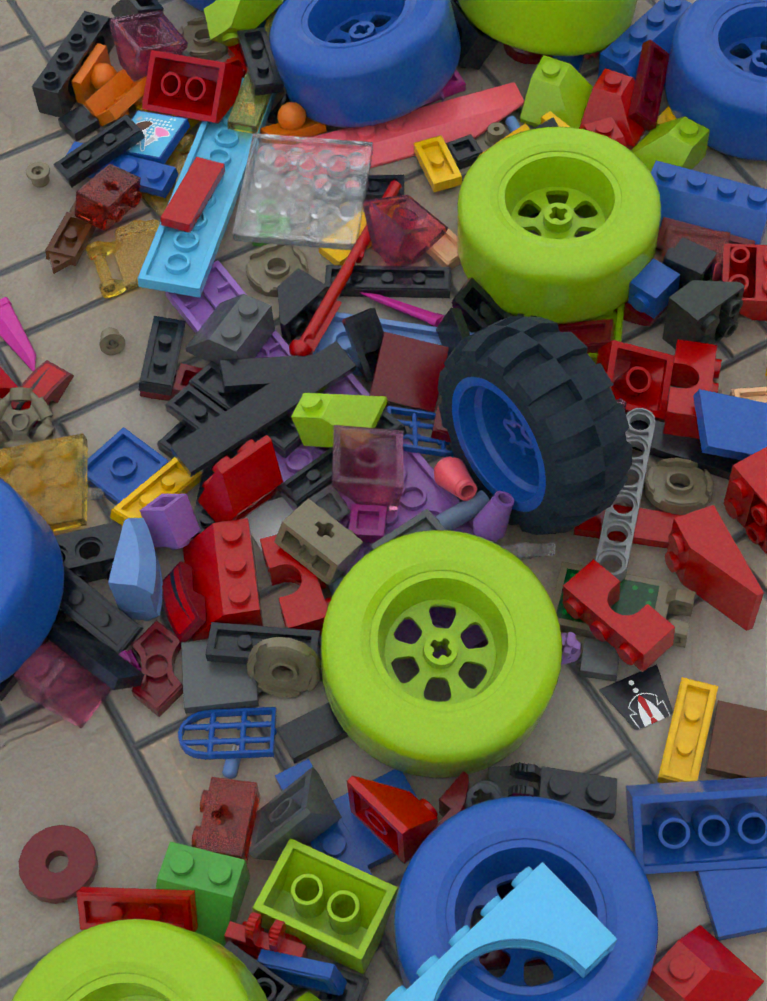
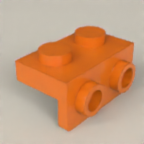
(115, 97)

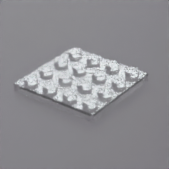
(303, 191)

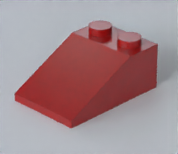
(713, 566)

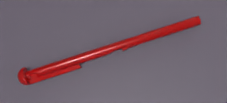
(329, 305)

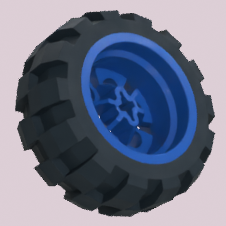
(536, 422)

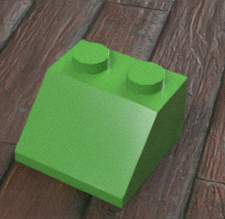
(217, 882)

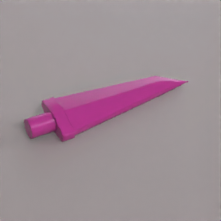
(424, 315)
(14, 334)

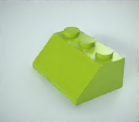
(327, 905)

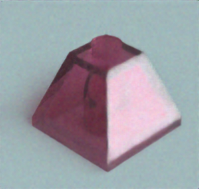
(141, 33)
(401, 228)
(368, 465)
(61, 684)

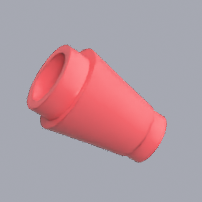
(454, 477)

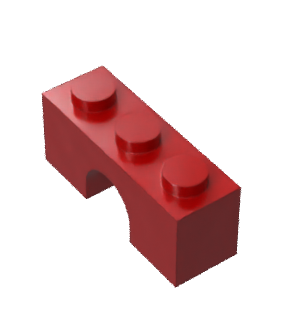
(692, 370)
(307, 605)
(636, 637)

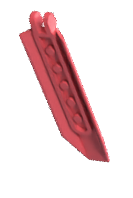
(447, 118)

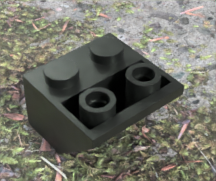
(703, 312)

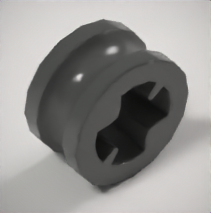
(487, 787)

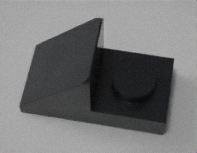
(477, 306)
(365, 339)

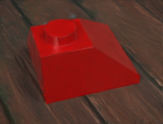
(612, 98)
(638, 375)
(392, 815)
(702, 971)

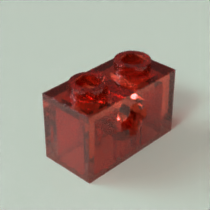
(107, 197)
(223, 801)

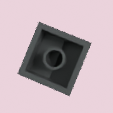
(234, 330)

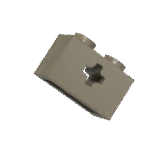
(318, 541)

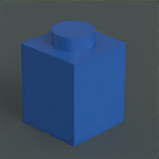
(652, 288)

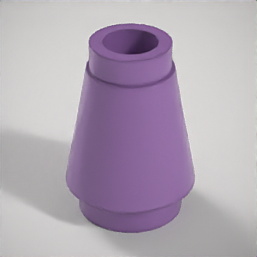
(494, 517)

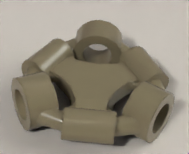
(23, 420)

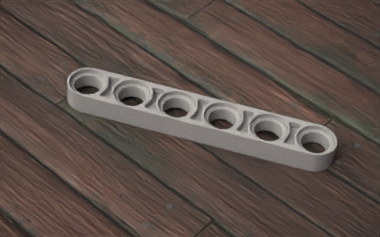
(629, 494)

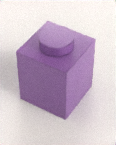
(170, 521)

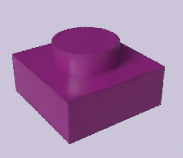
(368, 522)

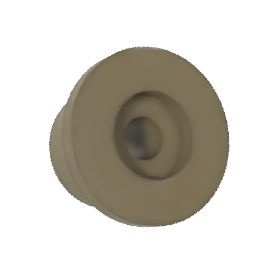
(495, 133)
(38, 173)
(111, 341)

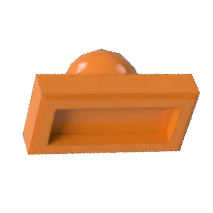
(93, 73)
(294, 122)

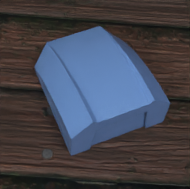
(136, 572)

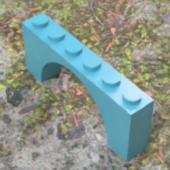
(533, 916)

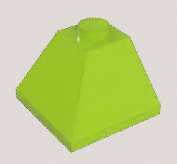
(229, 16)
(557, 89)
(675, 143)
(319, 413)

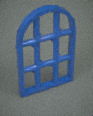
(415, 437)
(243, 725)

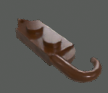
(68, 241)

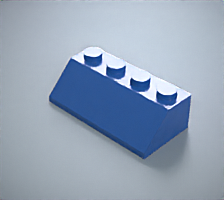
(655, 24)
(711, 201)
(697, 821)

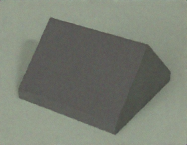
(296, 813)

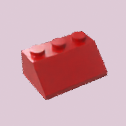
(190, 86)
(225, 574)

